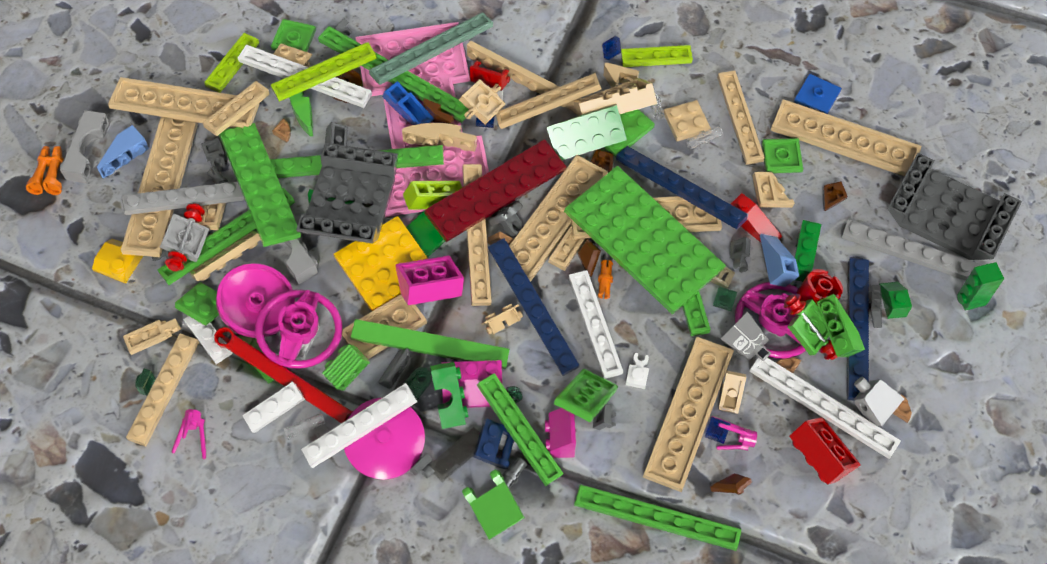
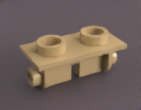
(293, 54)
(495, 322)

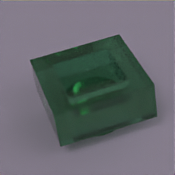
(725, 298)
(144, 381)

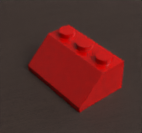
(824, 450)

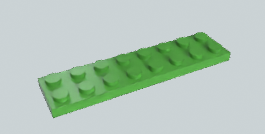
(259, 185)

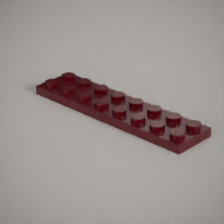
(495, 190)

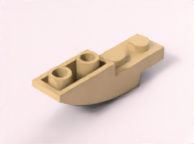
(439, 133)

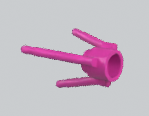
(190, 422)
(746, 437)

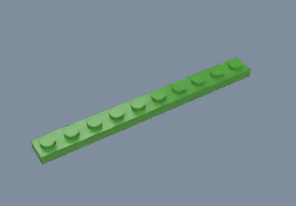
(409, 81)
(312, 164)

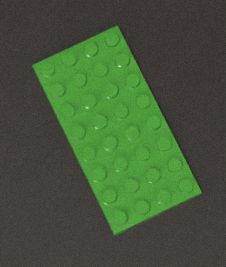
(645, 239)

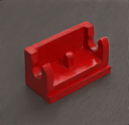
(488, 76)

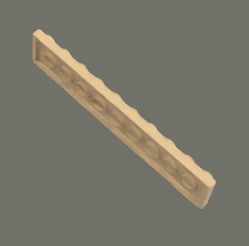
(162, 172)

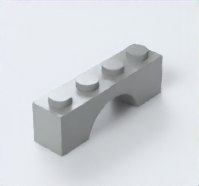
(90, 128)
(300, 263)

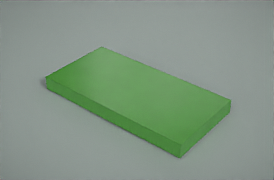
(586, 395)

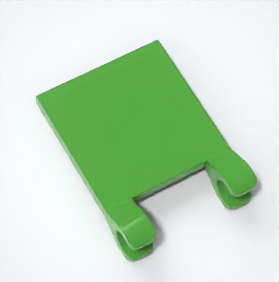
(495, 508)

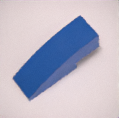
(406, 105)

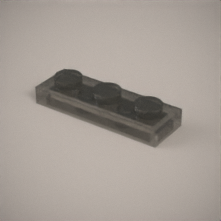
(456, 455)

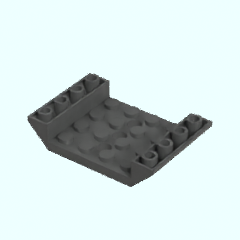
(354, 176)
(977, 221)

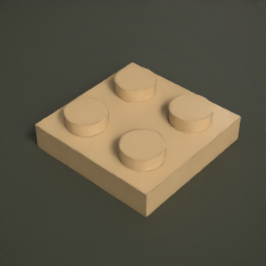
(686, 120)

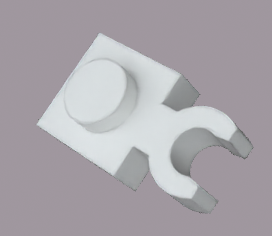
(638, 373)

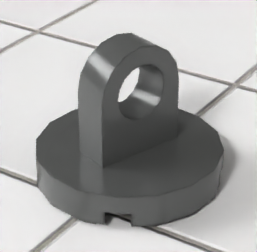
(507, 218)

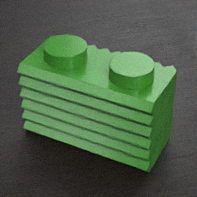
(345, 367)

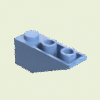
(123, 149)
(779, 261)

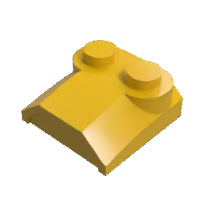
(113, 263)

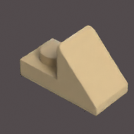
(617, 74)
(732, 392)

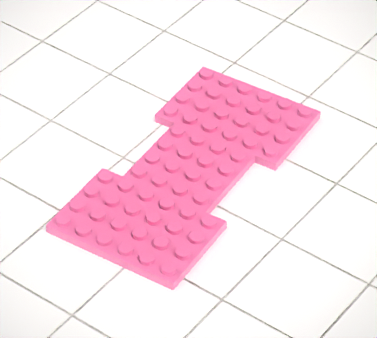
(441, 72)

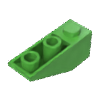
(840, 328)

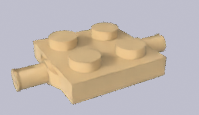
(482, 101)

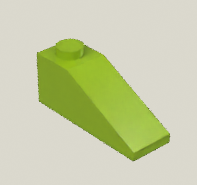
(424, 194)

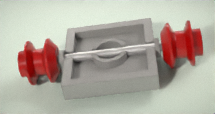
(184, 237)

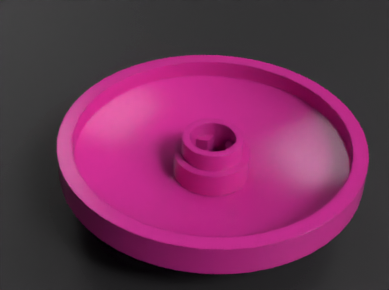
(246, 292)
(390, 448)

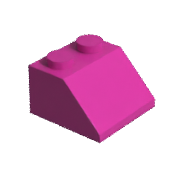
(561, 434)

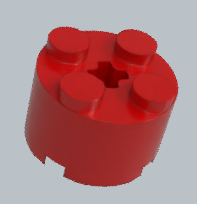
(819, 286)

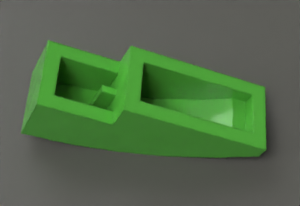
(303, 111)

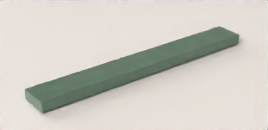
(430, 48)

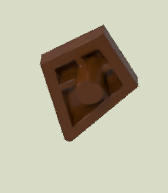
(603, 160)
(833, 194)
(589, 256)
(732, 484)

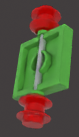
(809, 326)

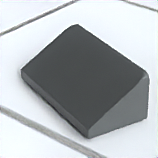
(336, 134)
(395, 368)

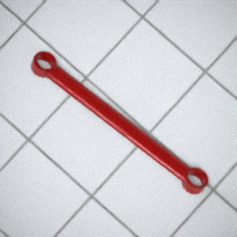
(282, 375)

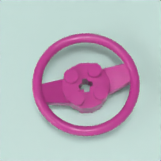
(768, 308)
(294, 334)

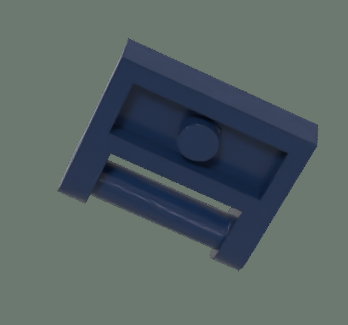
(489, 443)

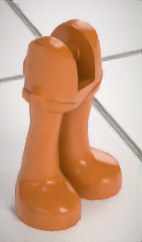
(51, 185)

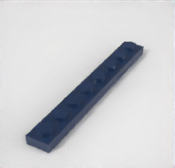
(682, 187)
(533, 307)
(859, 314)

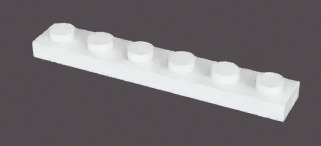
(595, 324)
(359, 425)

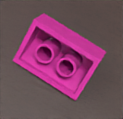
(429, 280)
(472, 373)

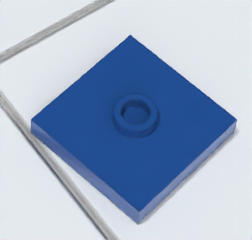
(817, 94)

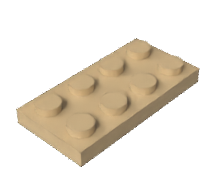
(393, 313)

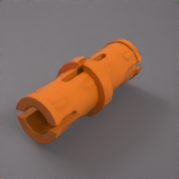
(605, 279)

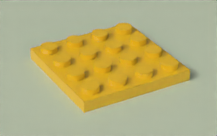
(374, 265)

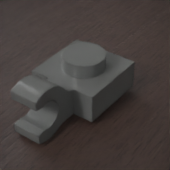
(739, 251)

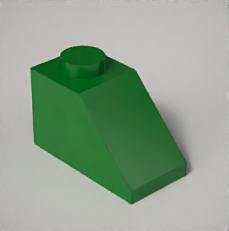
(895, 300)

